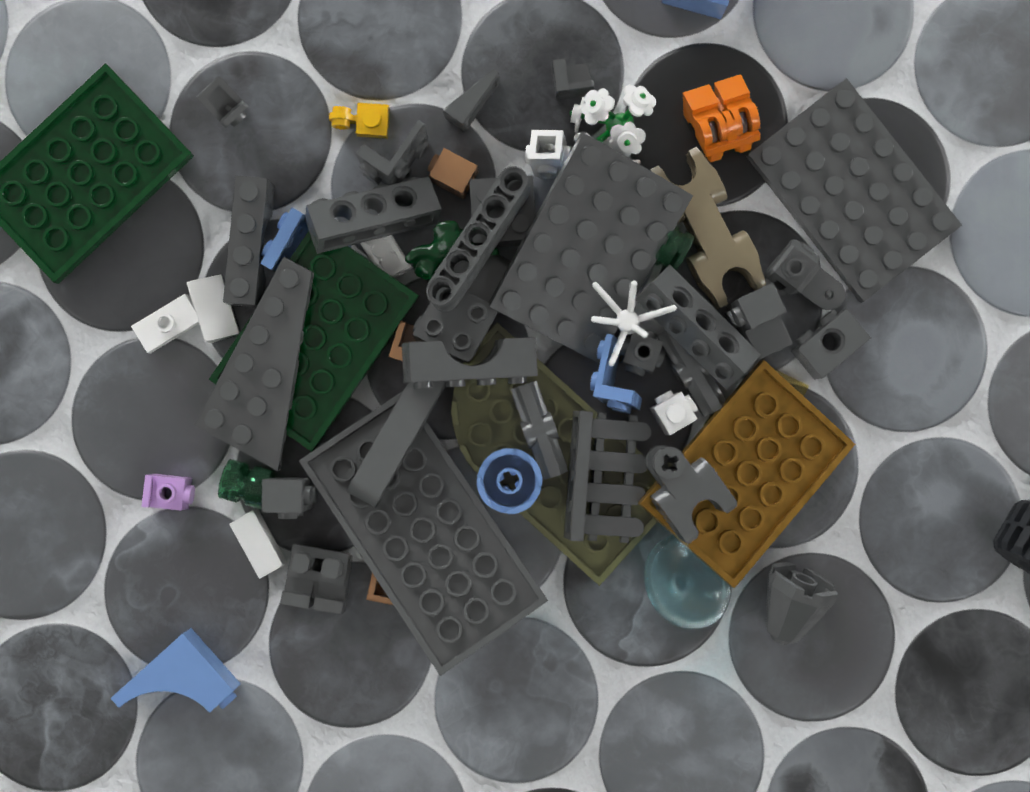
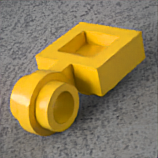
(370, 121)

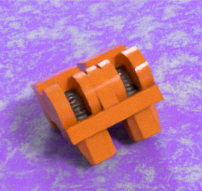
(722, 117)

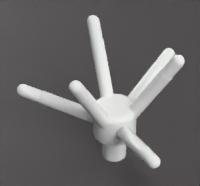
(626, 320)

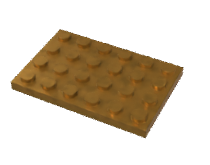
(772, 458)

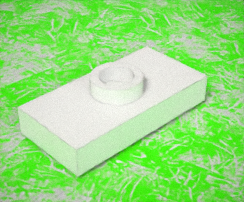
(387, 255)
(166, 323)

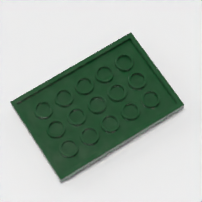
(85, 173)
(345, 330)

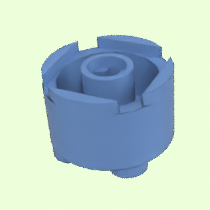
(502, 497)

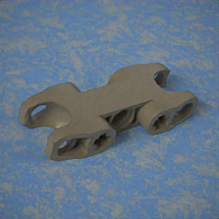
(715, 246)

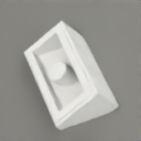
(214, 316)
(258, 543)

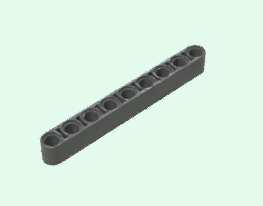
(412, 411)

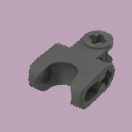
(683, 488)

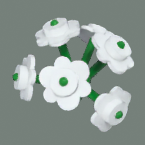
(597, 108)

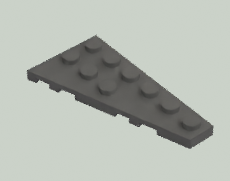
(259, 380)

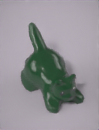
(429, 256)

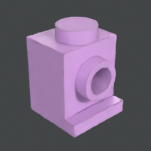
(155, 488)

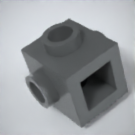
(637, 364)

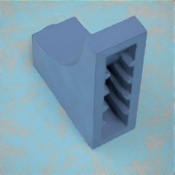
(185, 669)

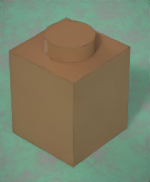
(452, 172)

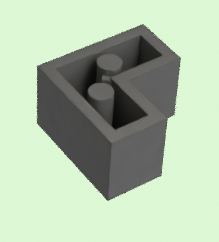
(759, 320)

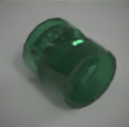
(243, 483)

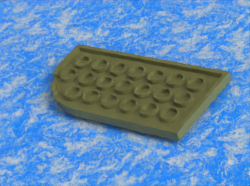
(489, 421)

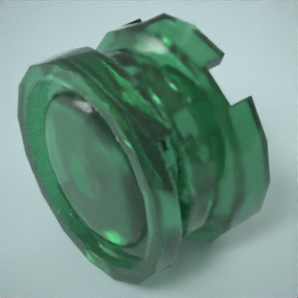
(675, 249)

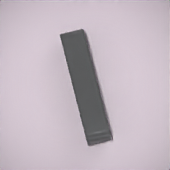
(479, 224)

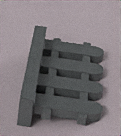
(581, 491)

